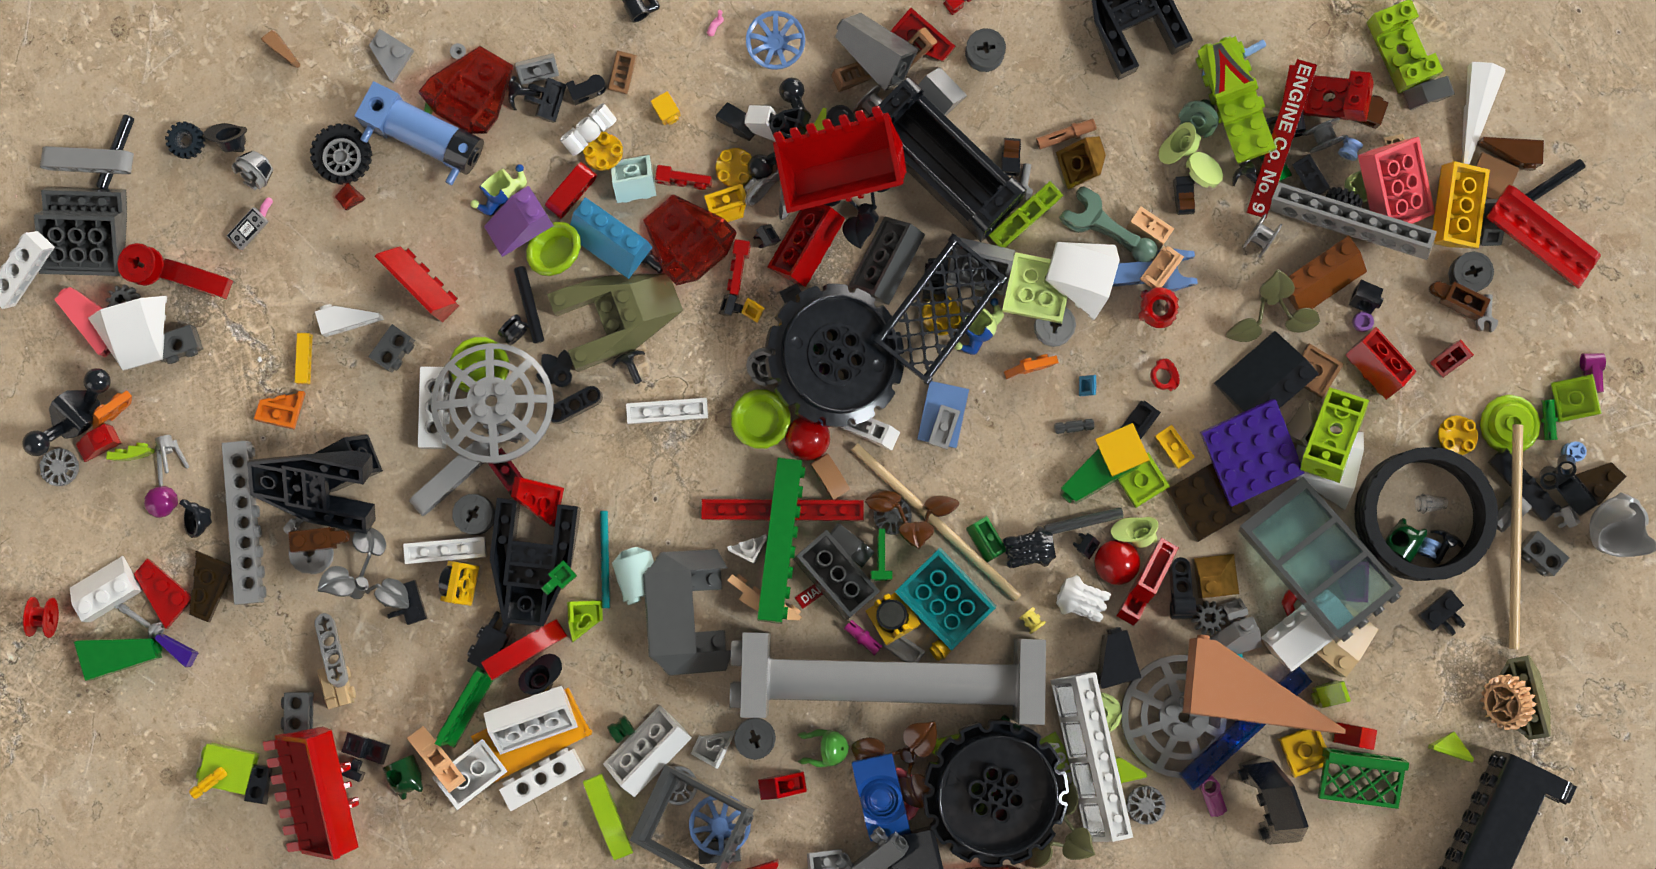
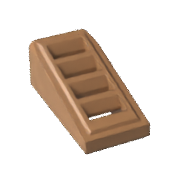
(925, 41)
(275, 42)
(620, 54)
(838, 80)

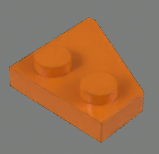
(1028, 366)
(112, 409)
(281, 410)

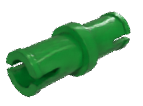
(1549, 419)

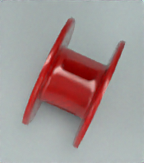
(132, 272)
(37, 616)

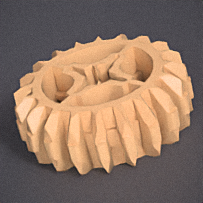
(1506, 712)

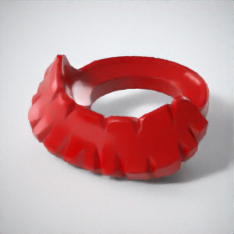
(1168, 365)

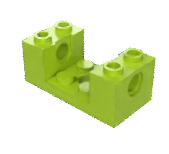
(1394, 28)
(1329, 452)

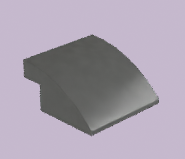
(84, 228)

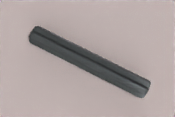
(1084, 521)

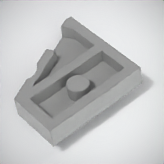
(390, 53)

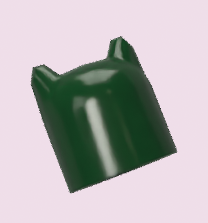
(1405, 540)
(404, 776)

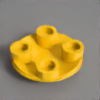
(603, 152)
(733, 167)
(940, 310)
(1458, 434)

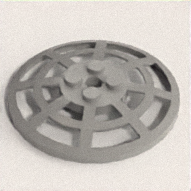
(496, 414)
(1168, 719)

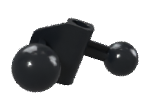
(791, 91)
(69, 413)

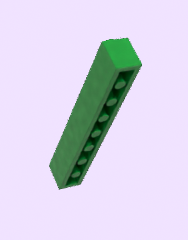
(780, 540)

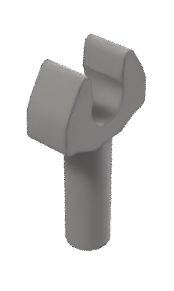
(1024, 180)
(1487, 317)
(292, 525)

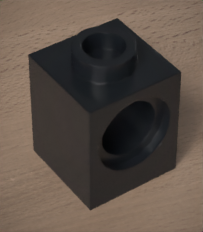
(1366, 297)

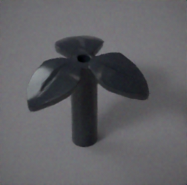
(515, 89)
(1246, 168)
(628, 359)
(1449, 541)

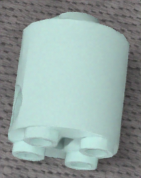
(629, 571)

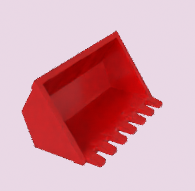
(839, 160)

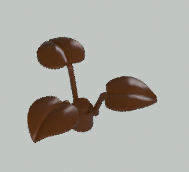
(916, 532)
(919, 741)

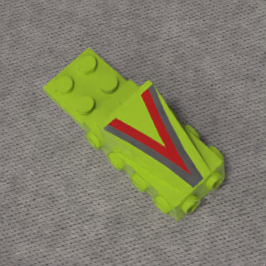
(1236, 98)

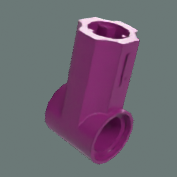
(1594, 364)
(1213, 798)

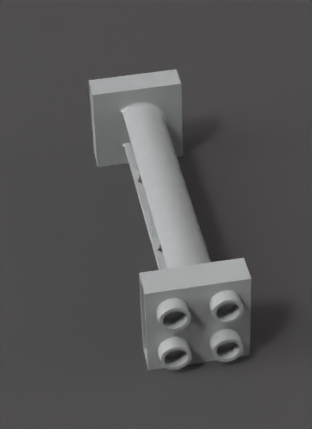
(892, 682)

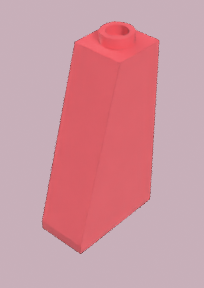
(79, 309)

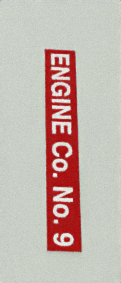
(1282, 137)

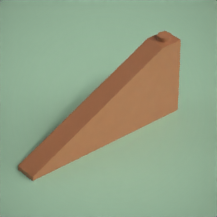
(1233, 689)

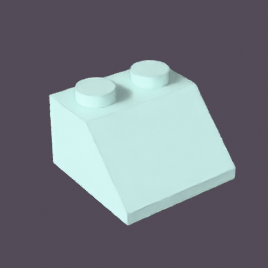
(633, 179)

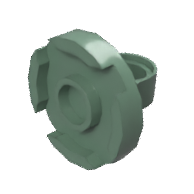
(1201, 115)

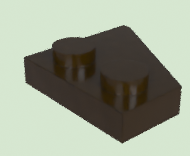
(1602, 480)

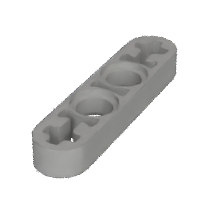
(333, 649)

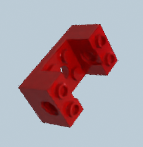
(1350, 100)

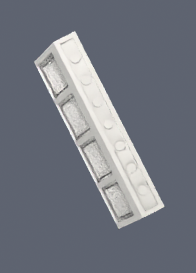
(1091, 757)

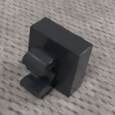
(767, 235)
(728, 305)
(1088, 545)
(355, 773)

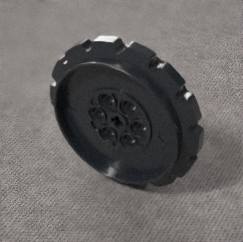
(797, 366)
(1024, 823)

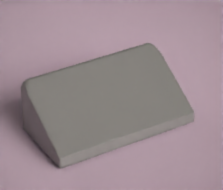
(537, 69)

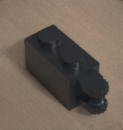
(489, 643)

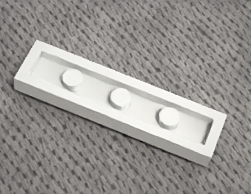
(667, 411)
(445, 550)

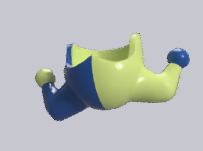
(499, 189)
(982, 328)

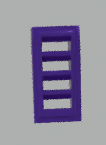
(179, 651)

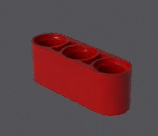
(570, 190)

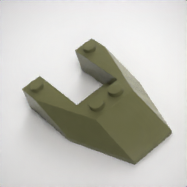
(627, 308)

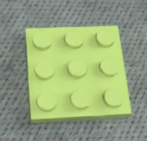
(1030, 293)

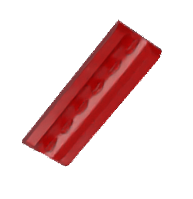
(1544, 236)

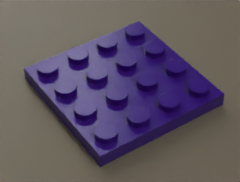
(1252, 452)

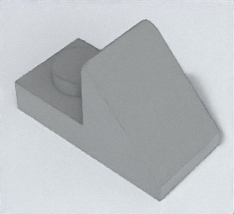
(823, 859)

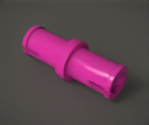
(863, 637)

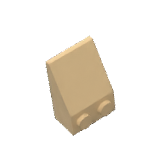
(1344, 656)

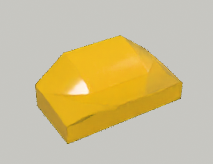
(727, 202)

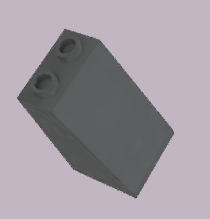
(876, 49)

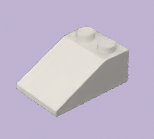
(479, 769)

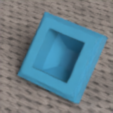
(1087, 385)

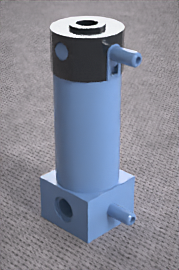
(389, 115)

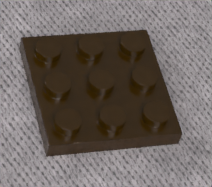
(1204, 503)

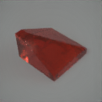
(349, 197)

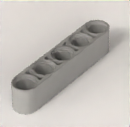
(86, 160)
(448, 479)

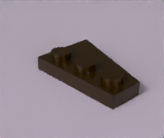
(209, 584)

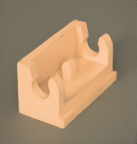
(1149, 226)
(1161, 267)

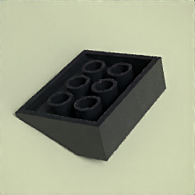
(1266, 373)

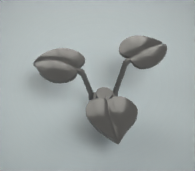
(339, 583)

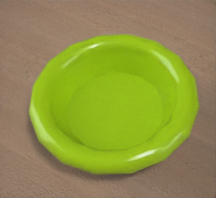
(553, 249)
(478, 356)
(1499, 418)
(760, 419)

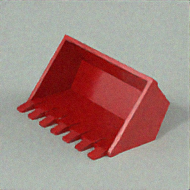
(314, 793)

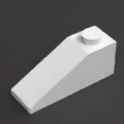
(338, 319)
(875, 432)

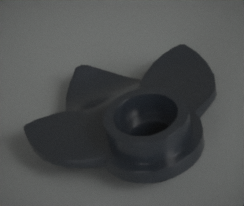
(555, 367)

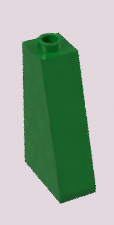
(1090, 479)
(108, 657)

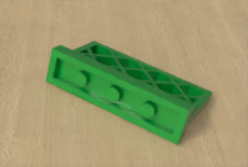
(881, 574)
(464, 708)
(1367, 761)

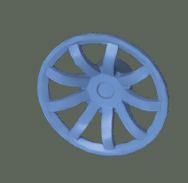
(775, 41)
(718, 826)

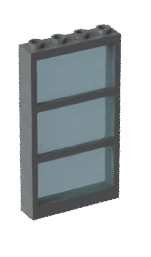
(1320, 560)

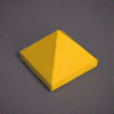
(752, 310)

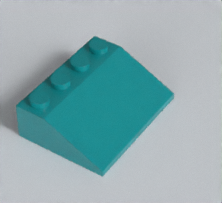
(946, 599)

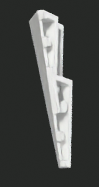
(1482, 87)

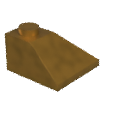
(1081, 161)
(1216, 576)

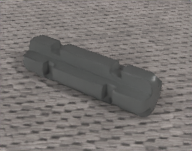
(1074, 426)

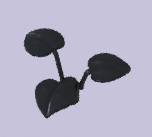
(859, 228)

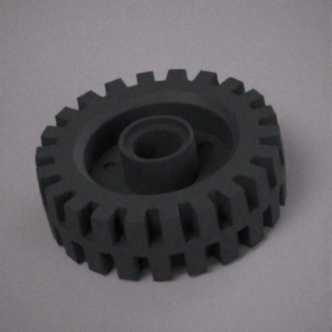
(336, 132)

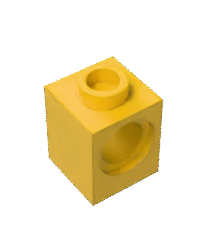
(666, 108)

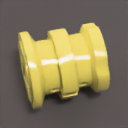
(1034, 618)

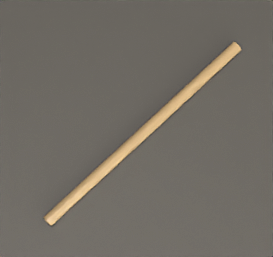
(937, 523)
(1516, 531)

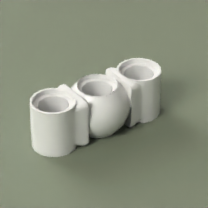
(588, 129)

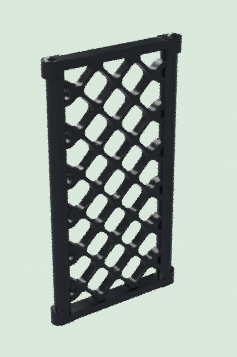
(913, 295)

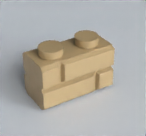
(334, 696)

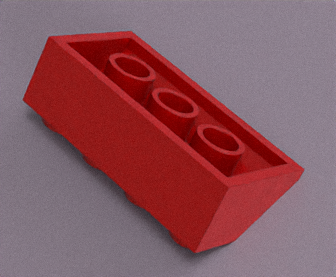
(806, 243)

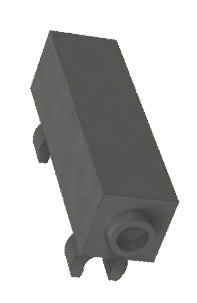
(881, 856)

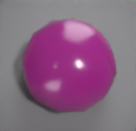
(160, 501)

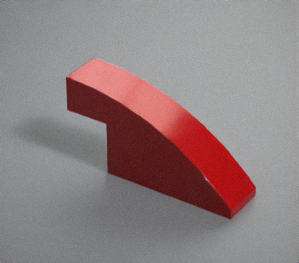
(196, 279)
(1147, 581)
(524, 649)

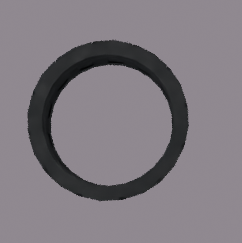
(1482, 501)

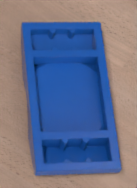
(881, 795)

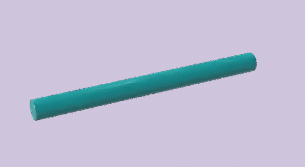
(604, 539)

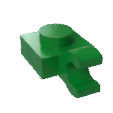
(561, 577)

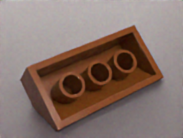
(1326, 274)

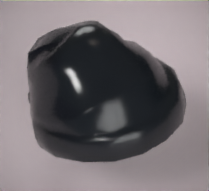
(195, 518)

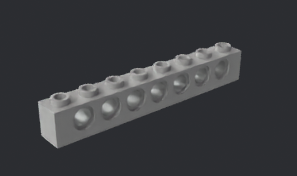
(1353, 221)
(242, 594)

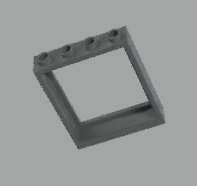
(657, 804)

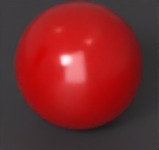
(807, 439)
(1117, 562)

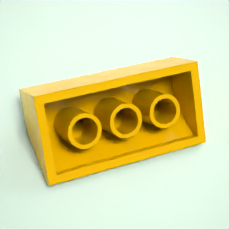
(1460, 205)

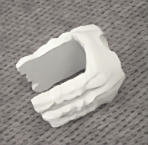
(1082, 599)

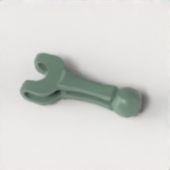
(1096, 219)

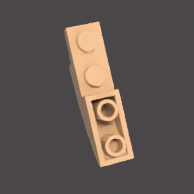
(751, 596)
(436, 759)

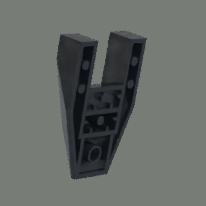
(1116, 16)
(302, 487)
(524, 567)
(1277, 794)

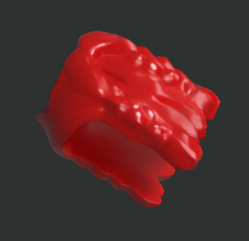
(1171, 307)

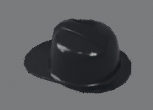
(228, 136)
(540, 674)

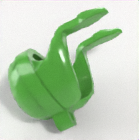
(833, 748)

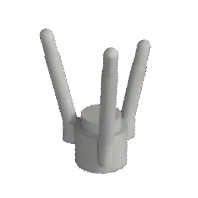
(164, 446)

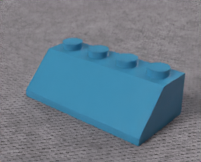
(609, 238)

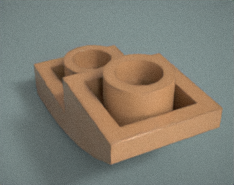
(830, 476)

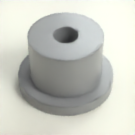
(457, 48)

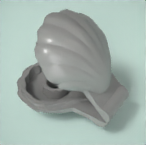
(757, 190)

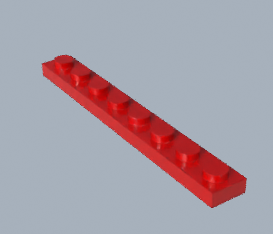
(761, 510)

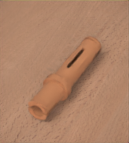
(1073, 131)

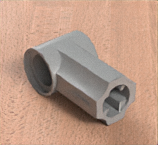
(1504, 513)

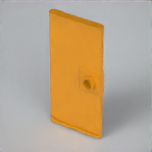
(529, 754)

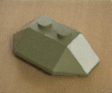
(1527, 671)

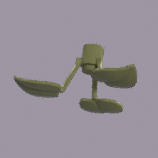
(1272, 292)
(1077, 843)

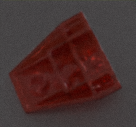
(469, 90)
(688, 239)

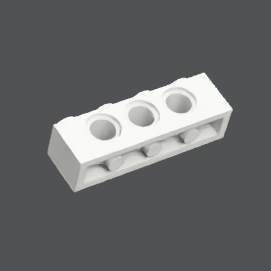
(22, 267)
(428, 377)
(515, 798)

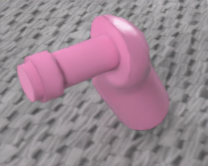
(715, 23)
(265, 206)

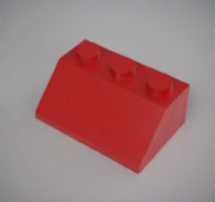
(1381, 363)

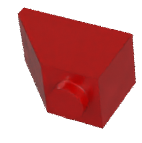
(98, 442)
(782, 786)

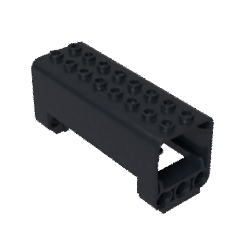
(950, 162)
(1503, 813)

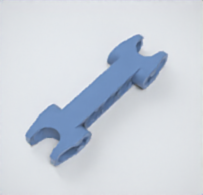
(1132, 272)

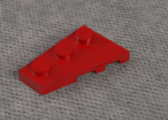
(912, 23)
(163, 592)

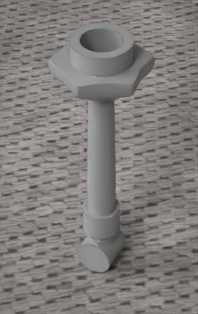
(153, 629)

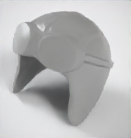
(1620, 528)

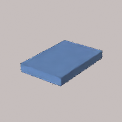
(946, 395)

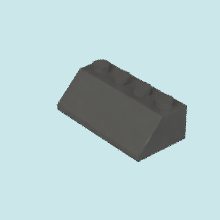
(887, 259)
(836, 575)

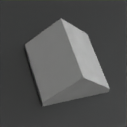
(941, 91)

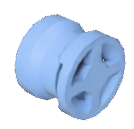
(1350, 149)
(1578, 450)
(1429, 548)

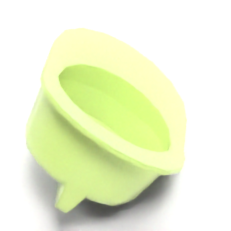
(1180, 143)
(1138, 531)

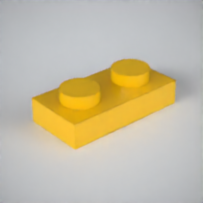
(1174, 446)

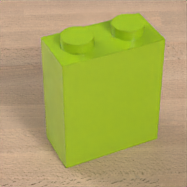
(235, 761)

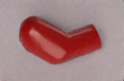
(1288, 602)

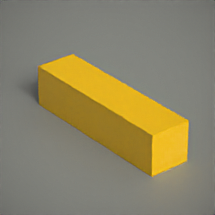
(303, 358)

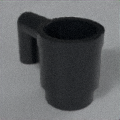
(637, 9)

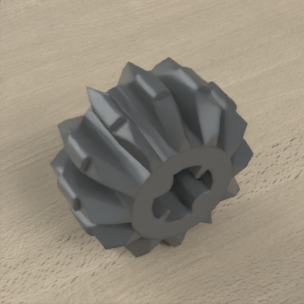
(122, 294)
(1207, 625)

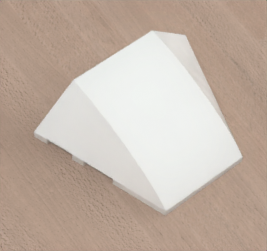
(1084, 273)
(133, 330)
(1338, 492)

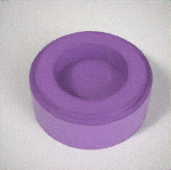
(1363, 321)

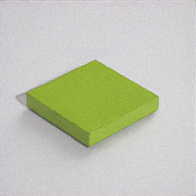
(1576, 398)
(1144, 483)

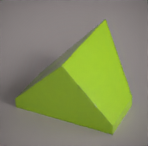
(583, 616)

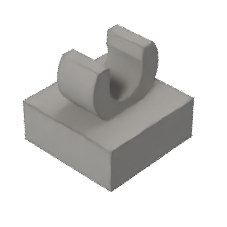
(1569, 515)
(1235, 609)

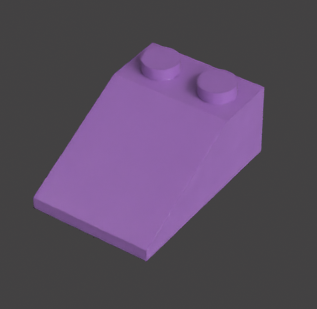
(517, 221)

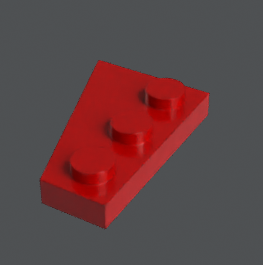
(538, 498)

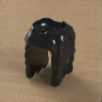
(1030, 548)

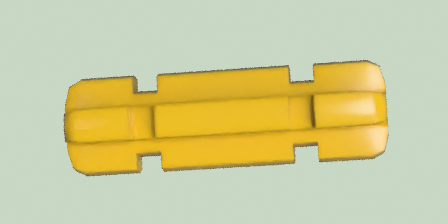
(208, 782)

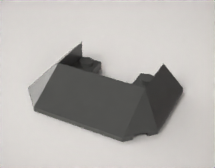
(671, 612)

